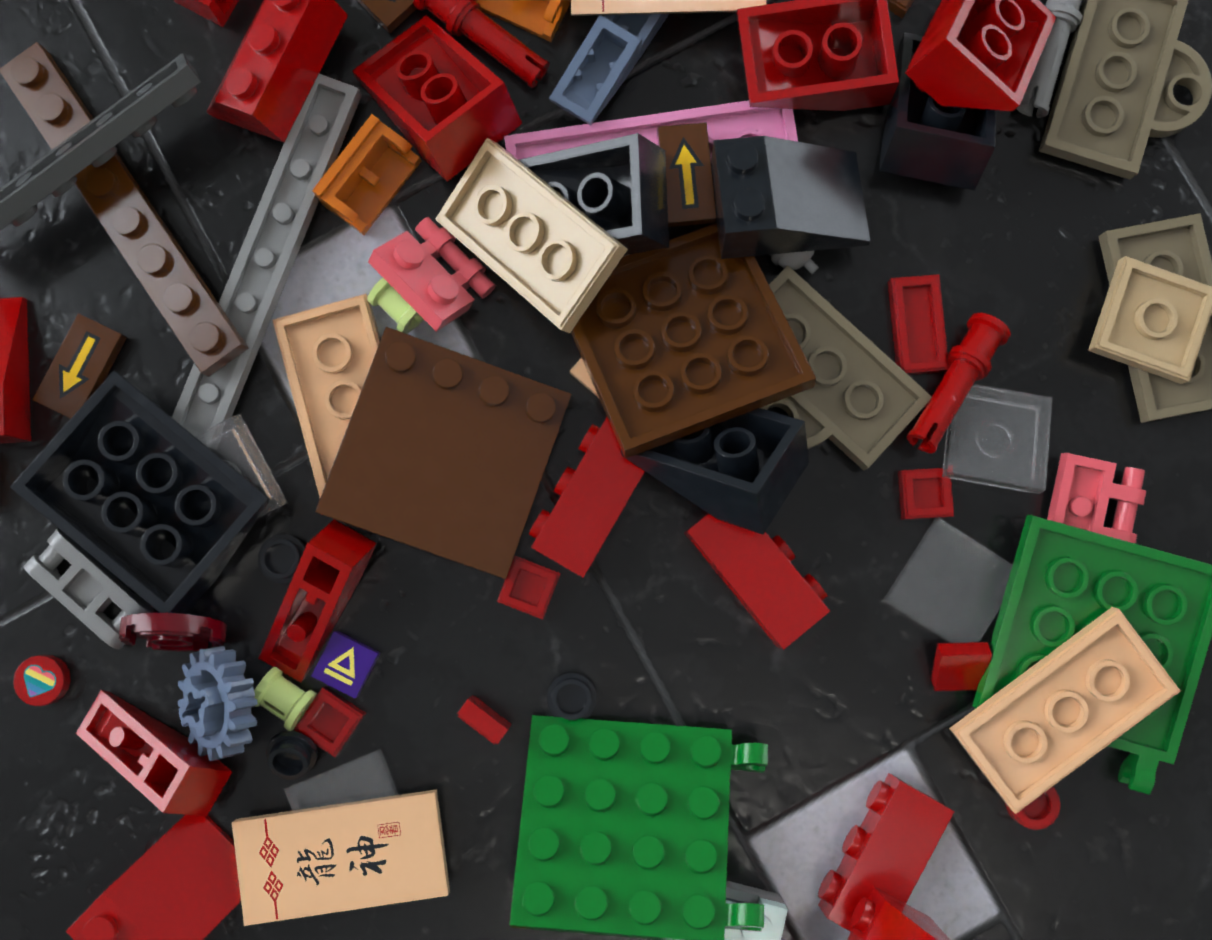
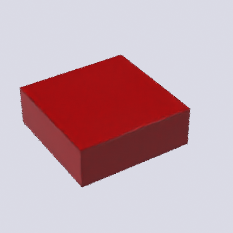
(925, 494)
(528, 587)
(960, 665)
(484, 719)
(330, 721)

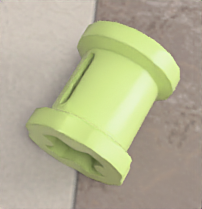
(394, 305)
(283, 698)

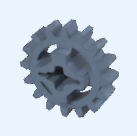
(217, 702)

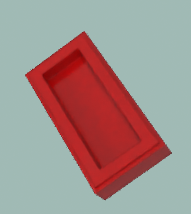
(918, 324)

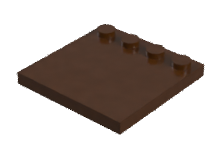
(686, 342)
(444, 453)

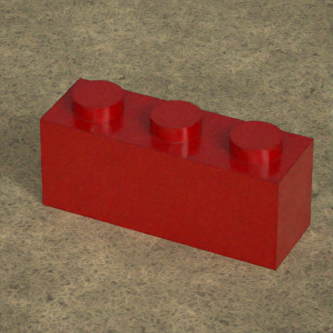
(588, 502)
(761, 578)
(886, 849)

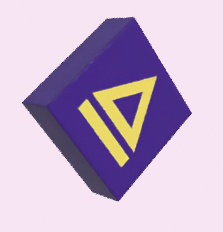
(345, 664)

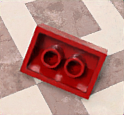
(981, 52)
(277, 65)

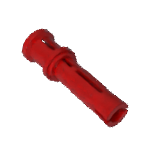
(466, 19)
(967, 364)

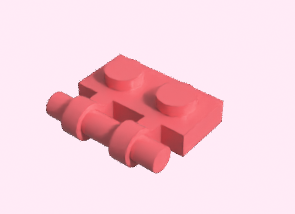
(423, 281)
(1083, 495)

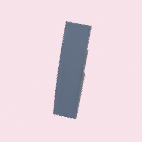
(604, 62)

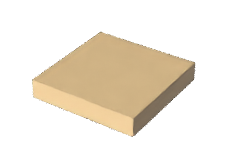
(1153, 320)

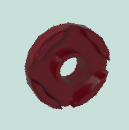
(172, 631)

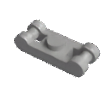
(85, 587)

